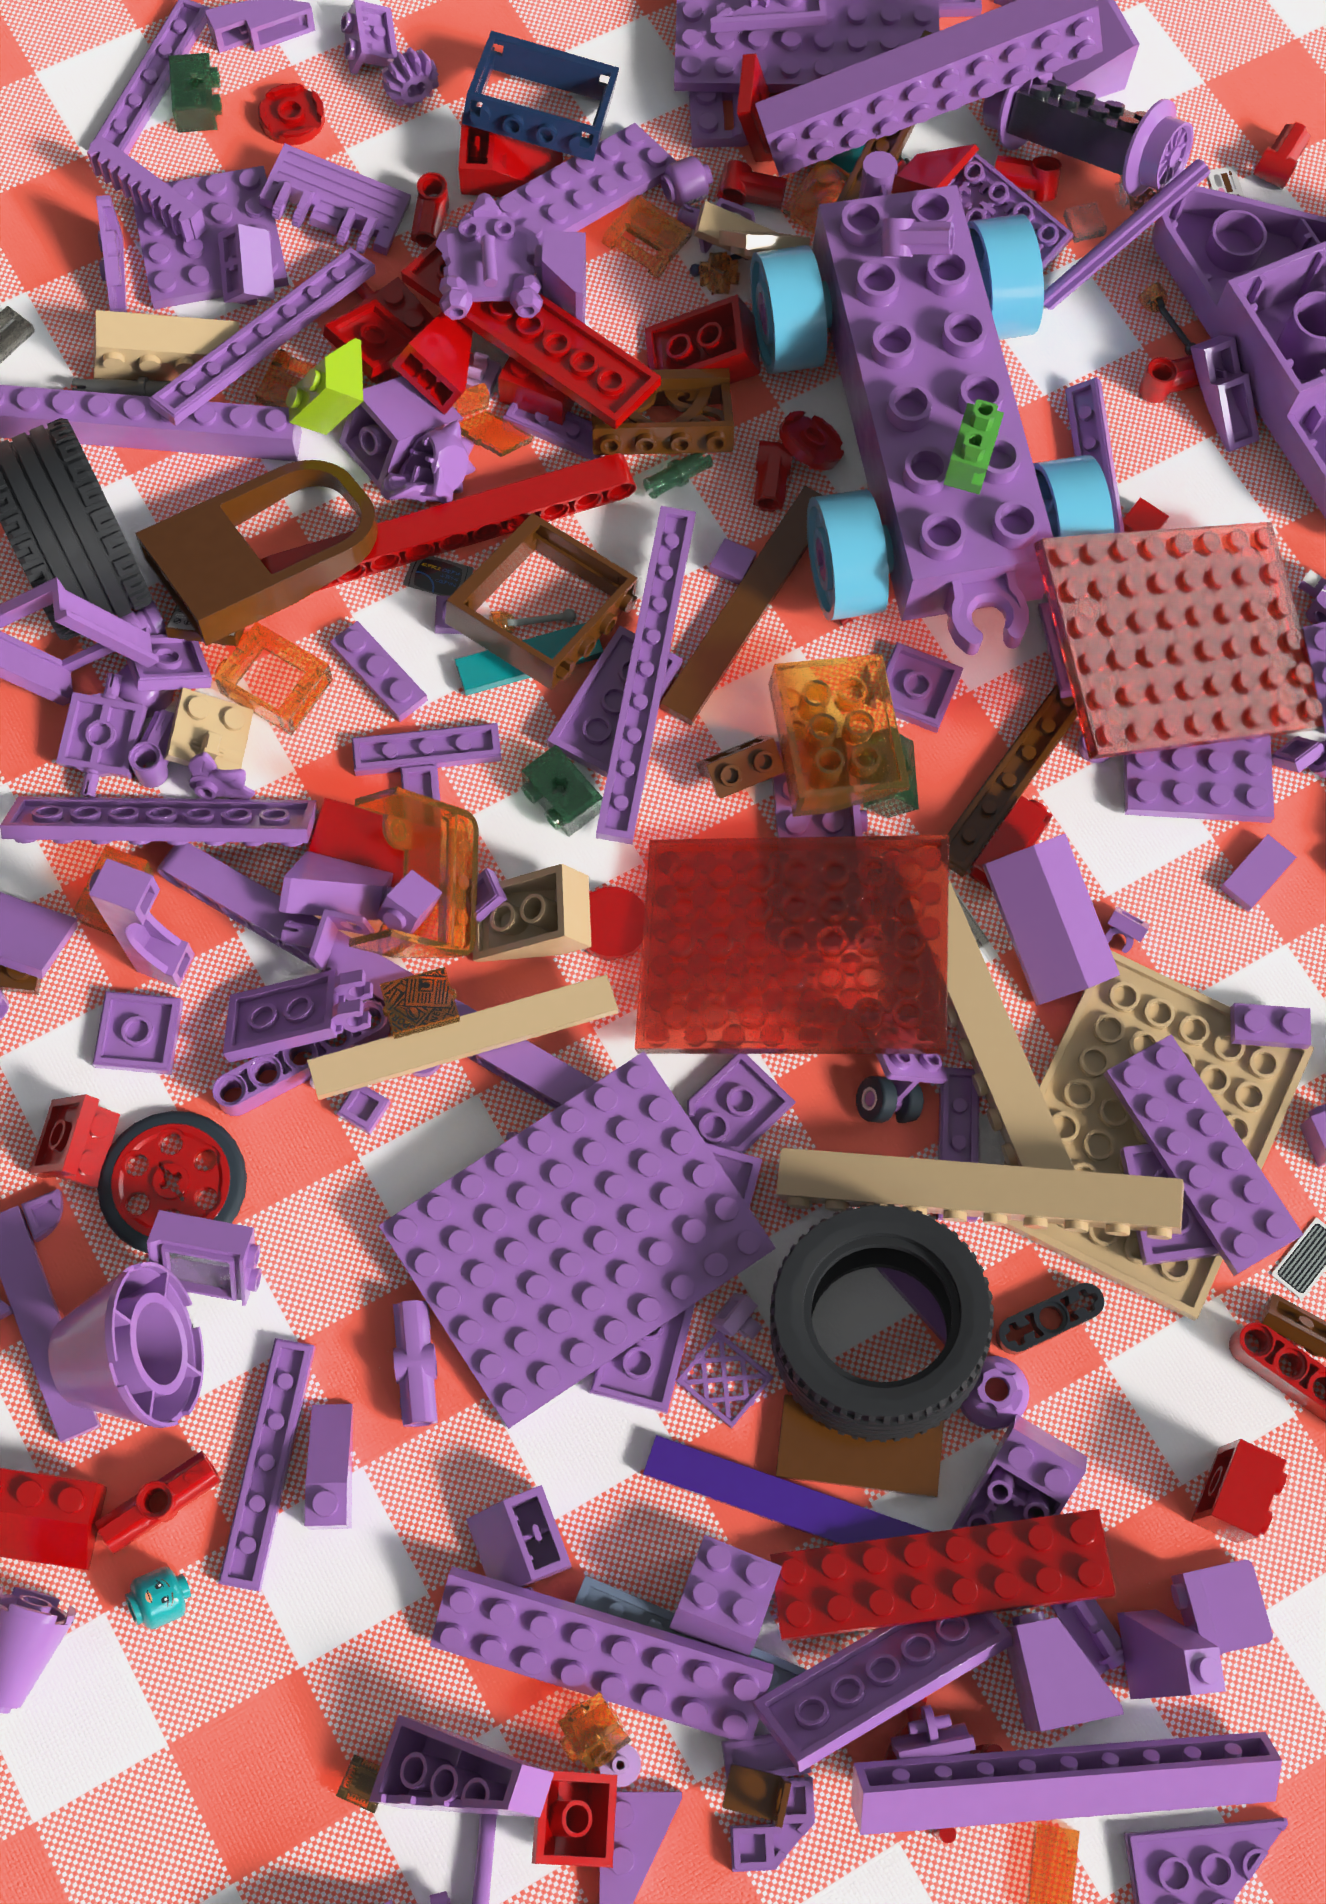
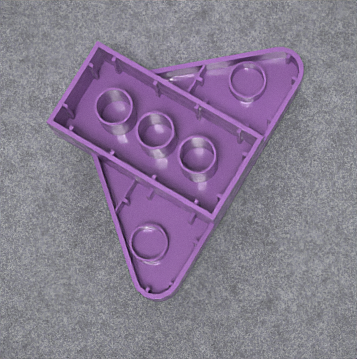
(1262, 280)

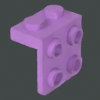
(1223, 1605)

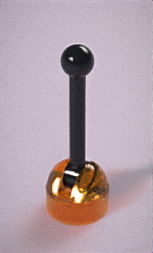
(1155, 300)

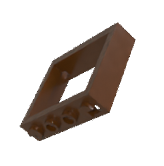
(569, 553)

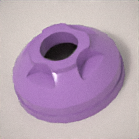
(997, 1414)

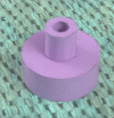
(631, 1768)

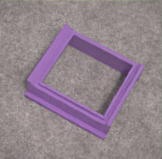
(49, 675)

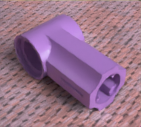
(907, 238)
(152, 749)

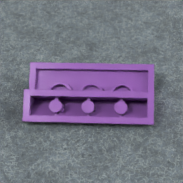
(1051, 920)

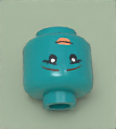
(157, 1598)

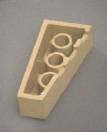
(153, 345)

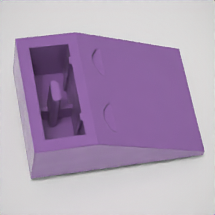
(1024, 1478)

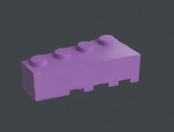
(452, 1773)

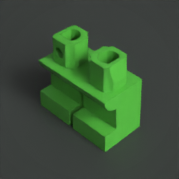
(974, 446)

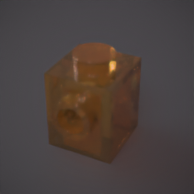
(592, 1732)

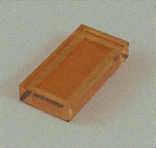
(1052, 1865)

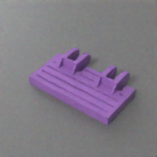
(336, 198)

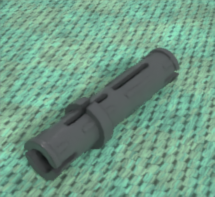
(139, 387)

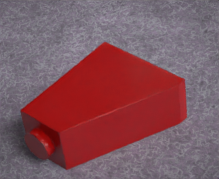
(438, 361)

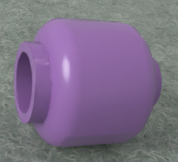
(686, 181)

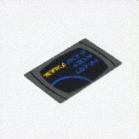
(437, 575)

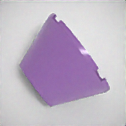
(131, 1349)

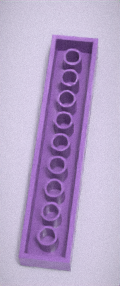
(927, 78)

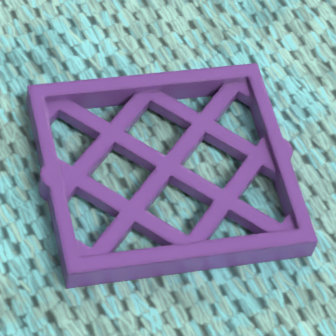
(749, 1399)

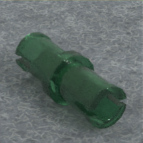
(677, 473)

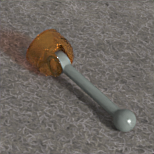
(508, 622)

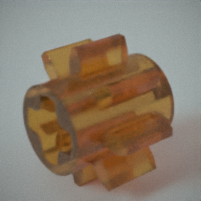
(719, 273)

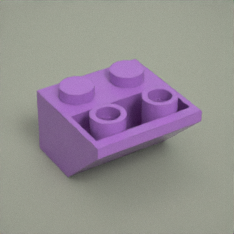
(519, 1539)

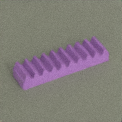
(146, 189)

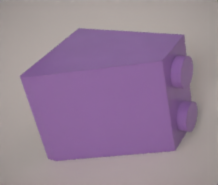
(1110, 69)
(387, 426)
(1055, 1677)

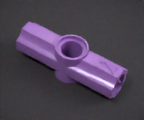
(415, 1363)

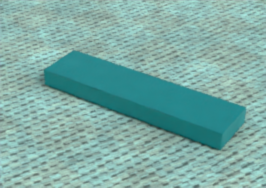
(488, 671)

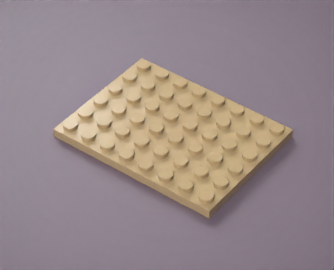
(1112, 1025)

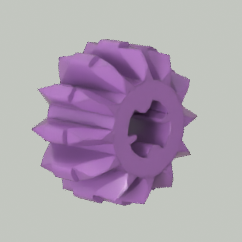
(410, 77)

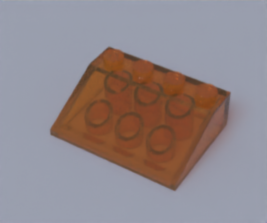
(837, 733)

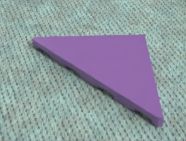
(1198, 1861)

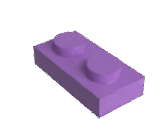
(1270, 1025)

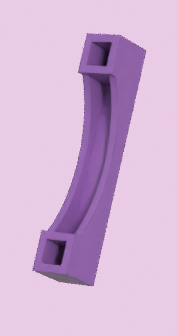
(125, 902)

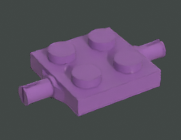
(100, 734)

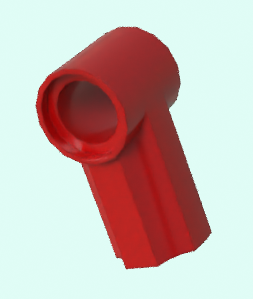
(1281, 159)
(1035, 176)
(743, 185)
(430, 210)
(1166, 377)
(773, 468)

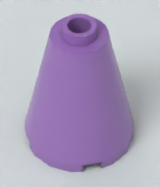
(28, 1639)

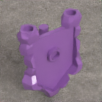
(488, 262)

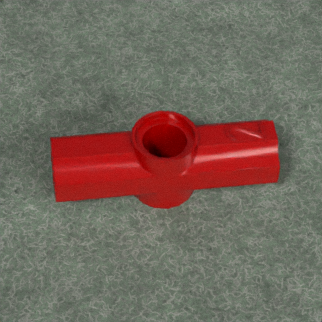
(135, 1516)

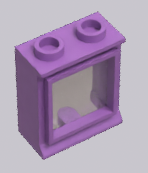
(207, 1255)

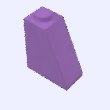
(333, 885)
(1167, 1657)

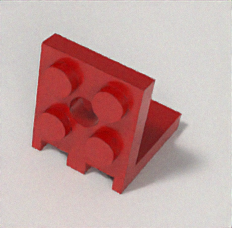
(753, 90)

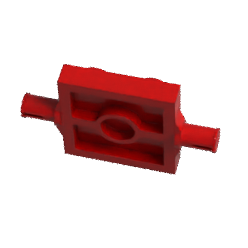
(399, 301)

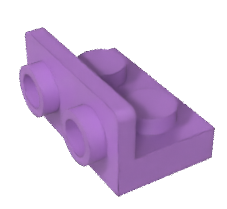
(368, 35)

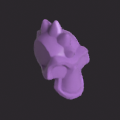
(433, 468)

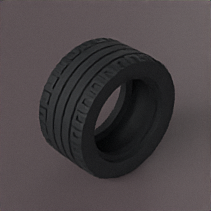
(65, 524)
(897, 1241)

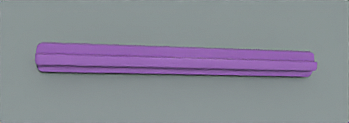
(1125, 233)

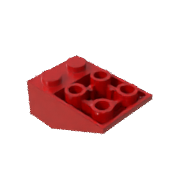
(499, 163)

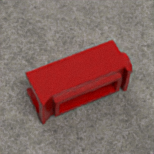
(1018, 831)

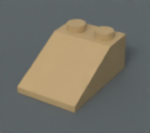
(541, 917)

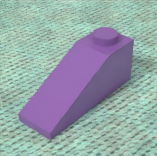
(329, 1468)

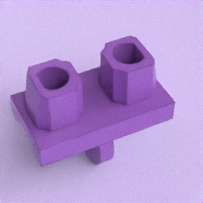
(933, 1737)

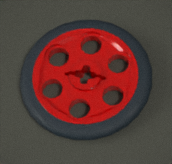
(144, 1139)

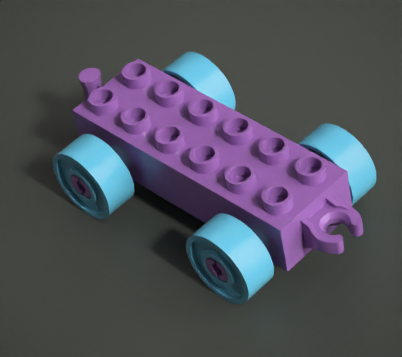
(911, 354)

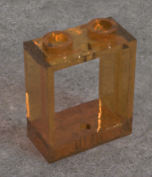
(302, 697)

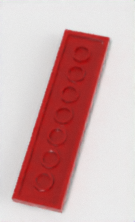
(551, 346)
(942, 1575)

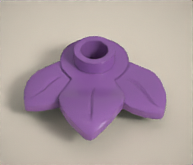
(214, 783)

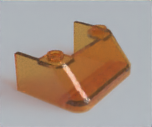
(441, 848)

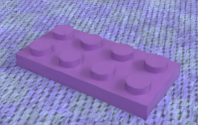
(592, 717)

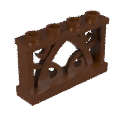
(691, 432)

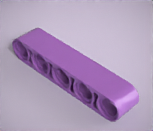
(288, 1074)

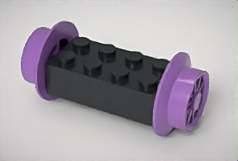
(1139, 146)

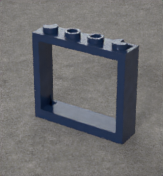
(545, 67)

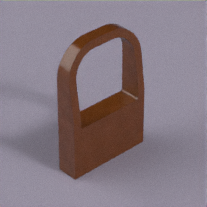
(217, 573)

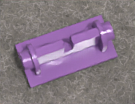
(1092, 1633)

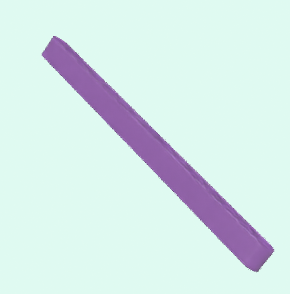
(258, 910)

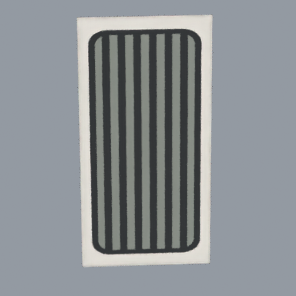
(1304, 1261)

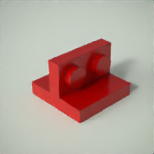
(380, 334)
(75, 1140)

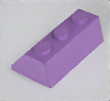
(563, 270)

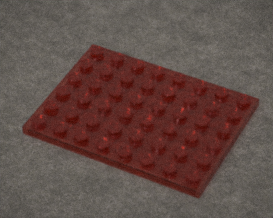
(1178, 637)
(795, 946)

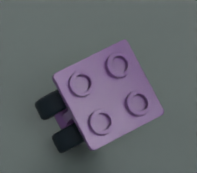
(899, 1090)

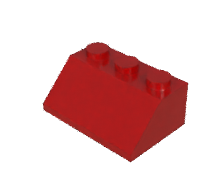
(49, 1518)

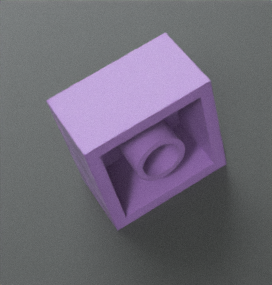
(725, 1597)

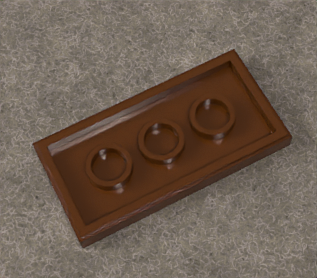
(823, 1456)

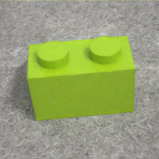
(328, 390)

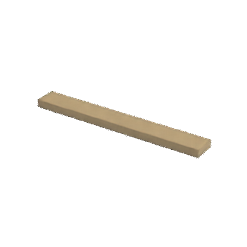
(471, 1036)

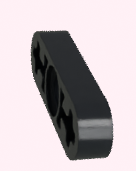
(1070, 1296)

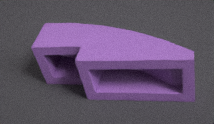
(258, 23)
(1226, 391)

